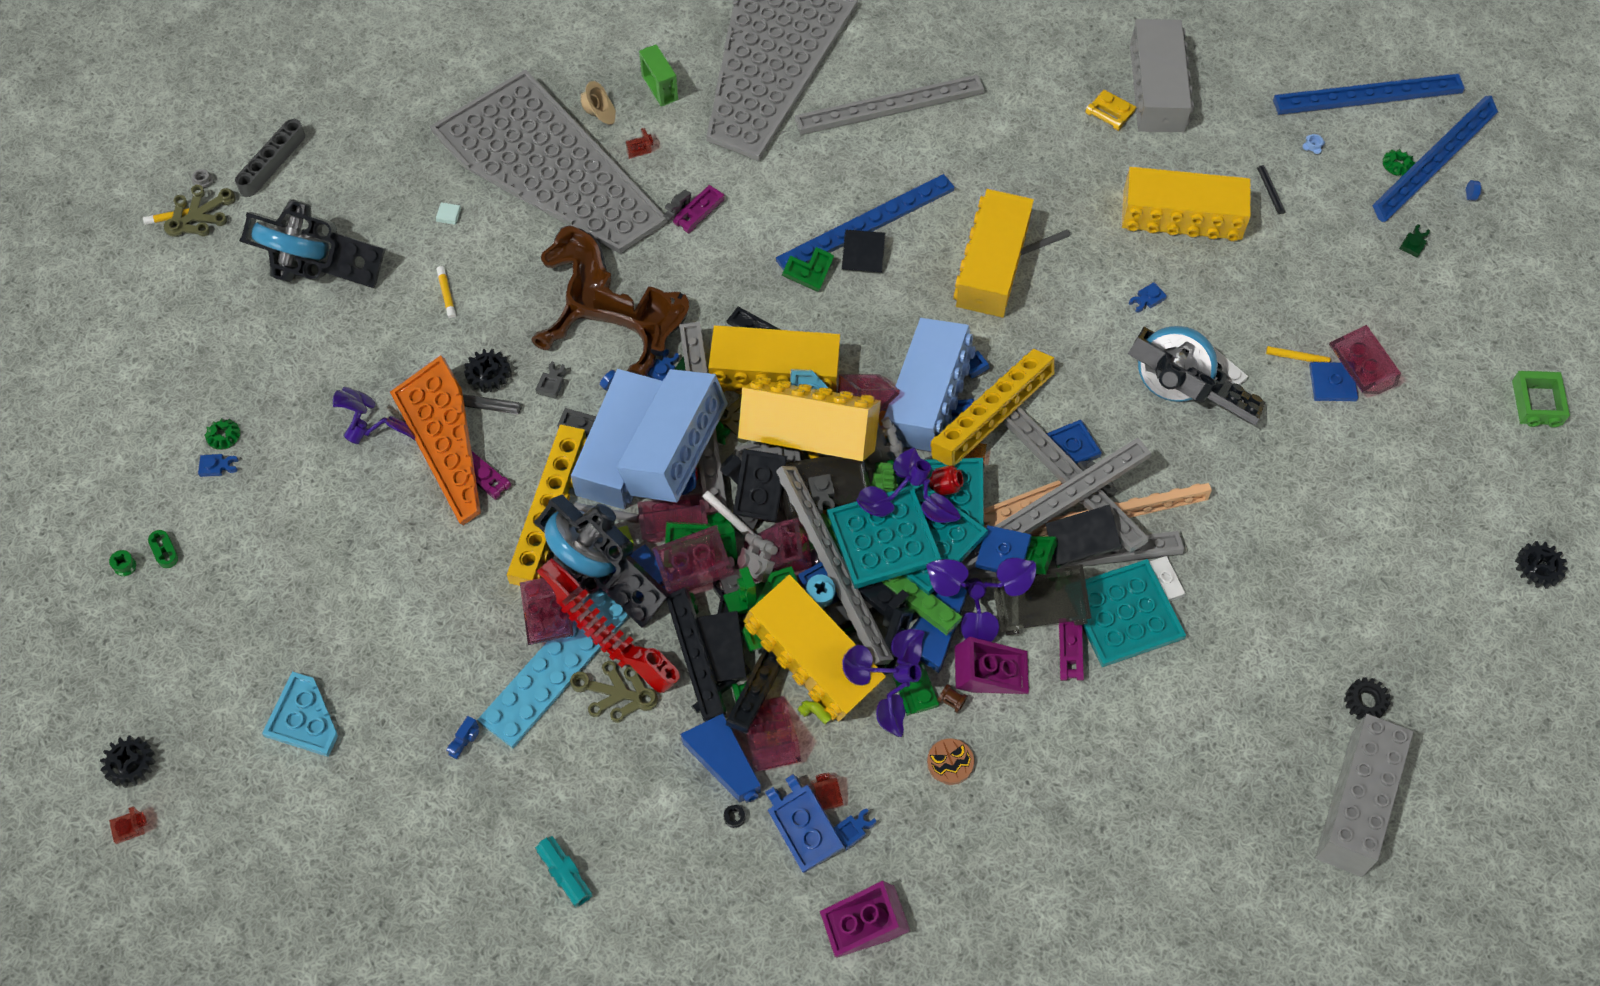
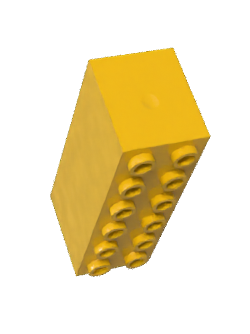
(1186, 203)
(993, 253)
(749, 353)
(809, 418)
(808, 646)

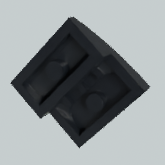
(863, 251)

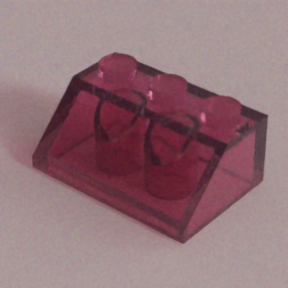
(1366, 361)
(869, 385)
(655, 513)
(693, 560)

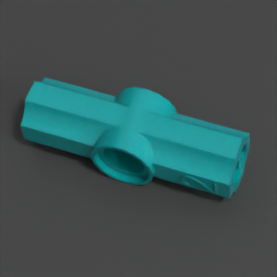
(563, 871)

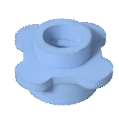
(1311, 140)

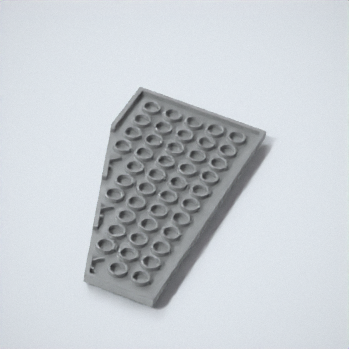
(767, 65)
(542, 156)

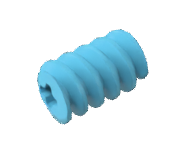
(821, 583)

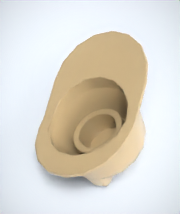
(597, 103)

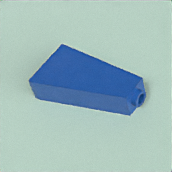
(934, 642)
(722, 756)

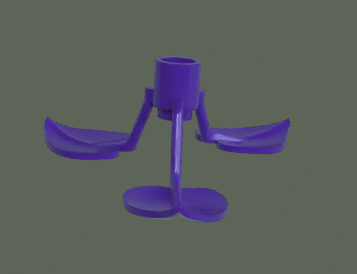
(358, 402)
(916, 471)
(949, 575)
(857, 668)

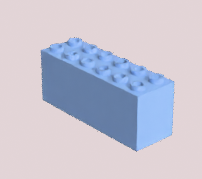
(930, 381)
(614, 427)
(672, 435)

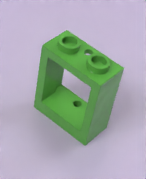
(658, 75)
(1540, 380)

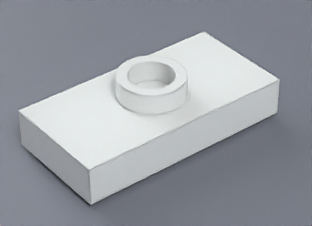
(1167, 578)

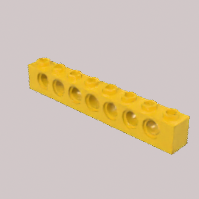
(992, 408)
(566, 439)

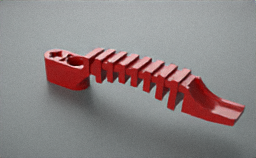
(646, 662)

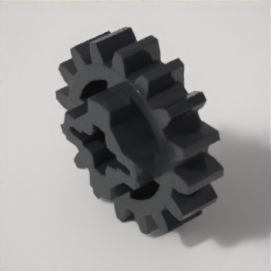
(493, 373)
(1549, 568)
(134, 767)

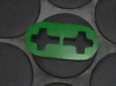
(167, 547)

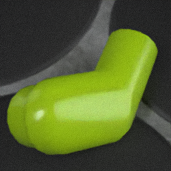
(815, 708)

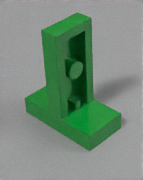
(727, 533)
(746, 595)

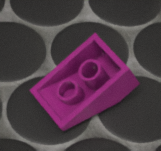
(990, 668)
(865, 919)

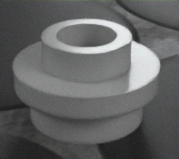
(202, 174)

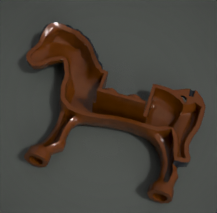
(591, 299)

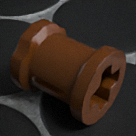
(952, 698)

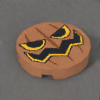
(950, 761)

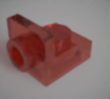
(639, 146)
(827, 791)
(128, 825)

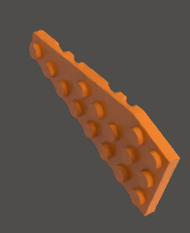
(437, 418)

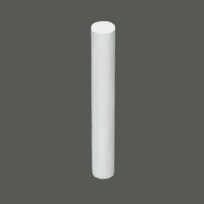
(722, 509)

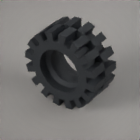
(1371, 688)

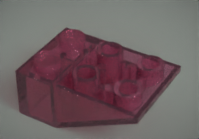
(792, 545)
(542, 614)
(773, 736)

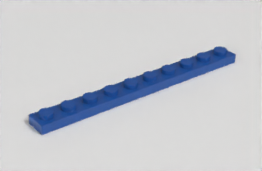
(1368, 94)
(1434, 158)
(872, 219)

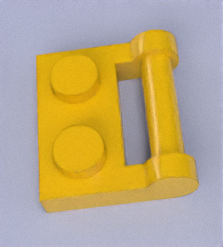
(1113, 105)

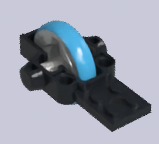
(310, 246)
(1184, 366)
(592, 549)

